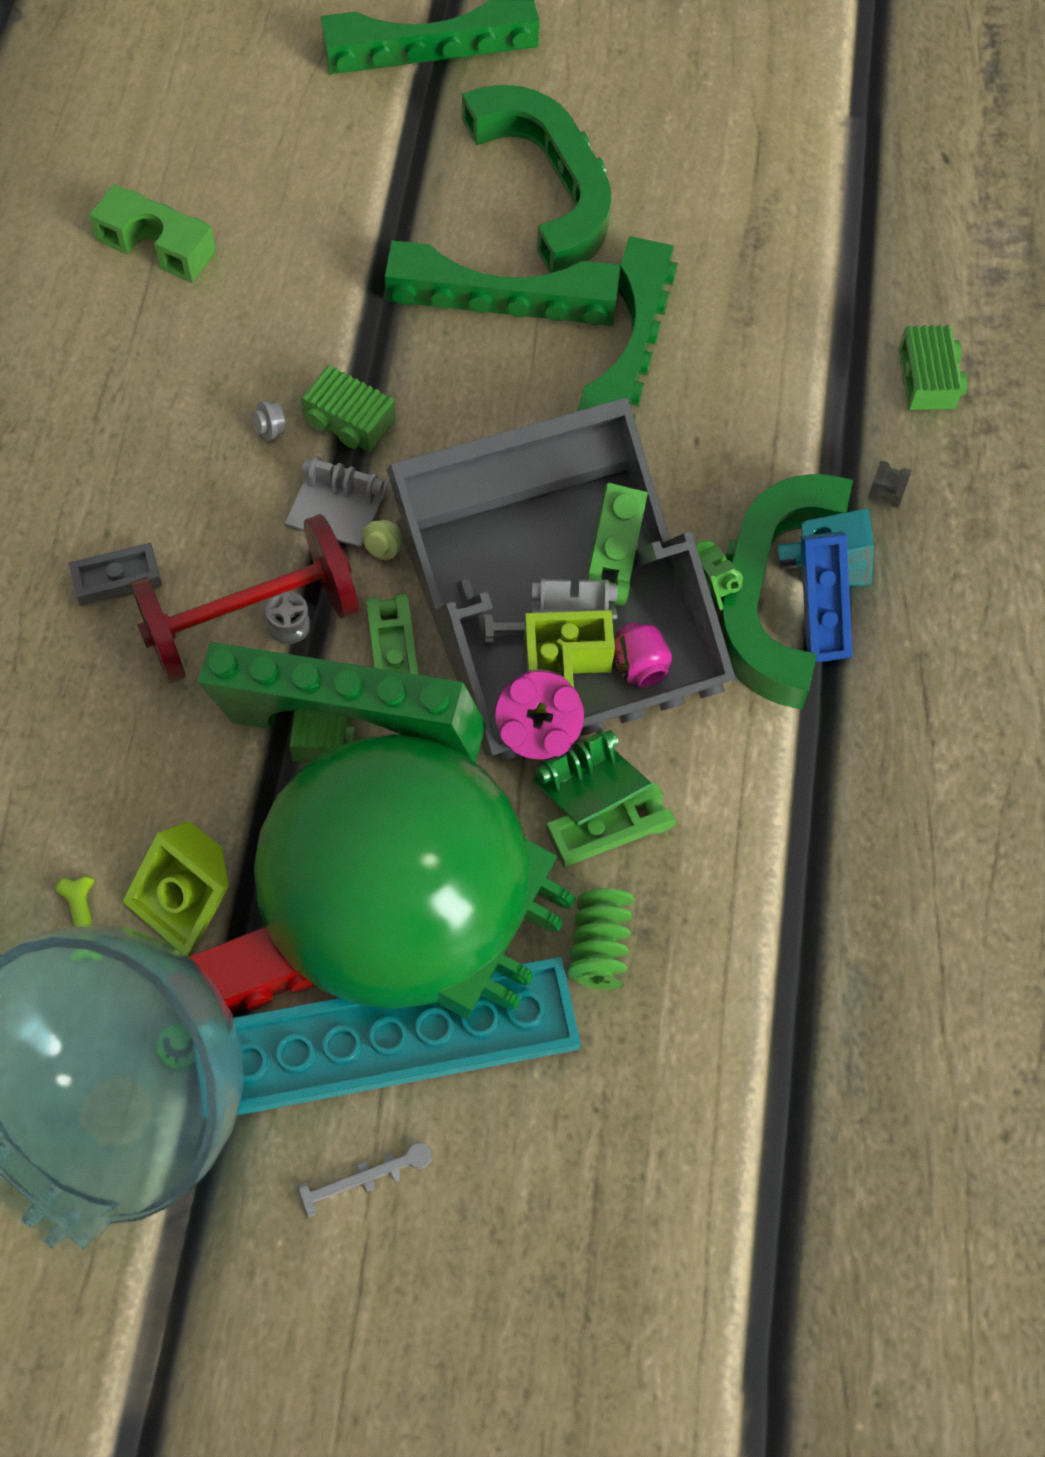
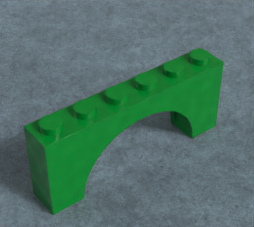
(259, 683)

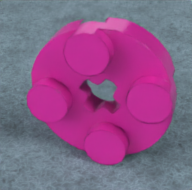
(525, 693)

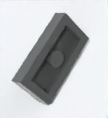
(112, 572)

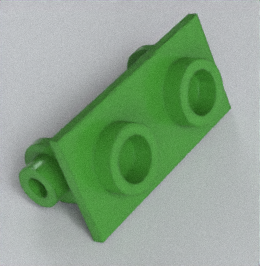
(720, 574)

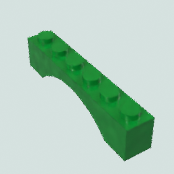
(366, 43)
(642, 284)
(575, 294)

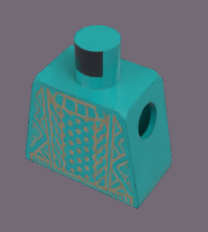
(859, 543)

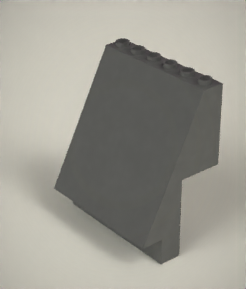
(527, 509)

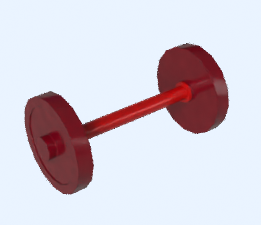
(329, 567)

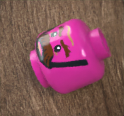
(641, 655)

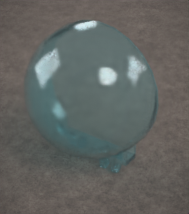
(110, 1077)

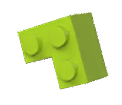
(569, 644)

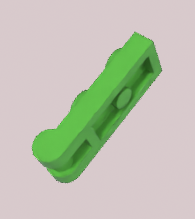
(617, 536)
(393, 638)
(610, 828)

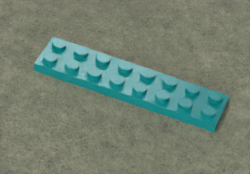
(356, 1048)

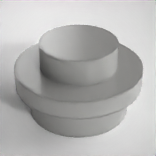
(268, 420)

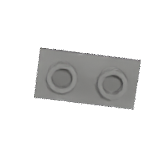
(556, 597)

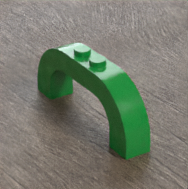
(531, 115)
(758, 660)

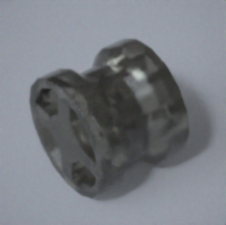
(889, 484)

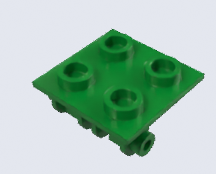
(590, 778)

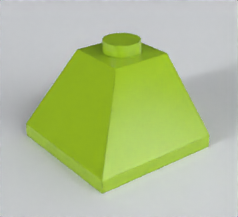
(179, 885)

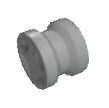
(284, 608)

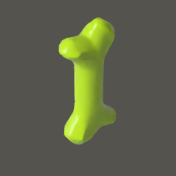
(76, 894)

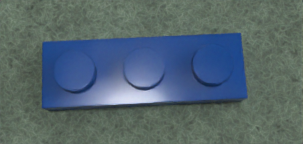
(826, 595)

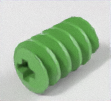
(598, 936)

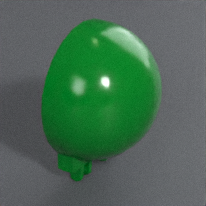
(401, 876)

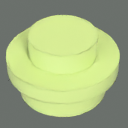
(382, 539)

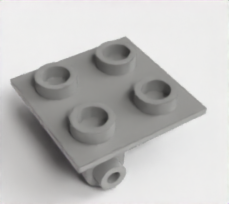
(341, 495)

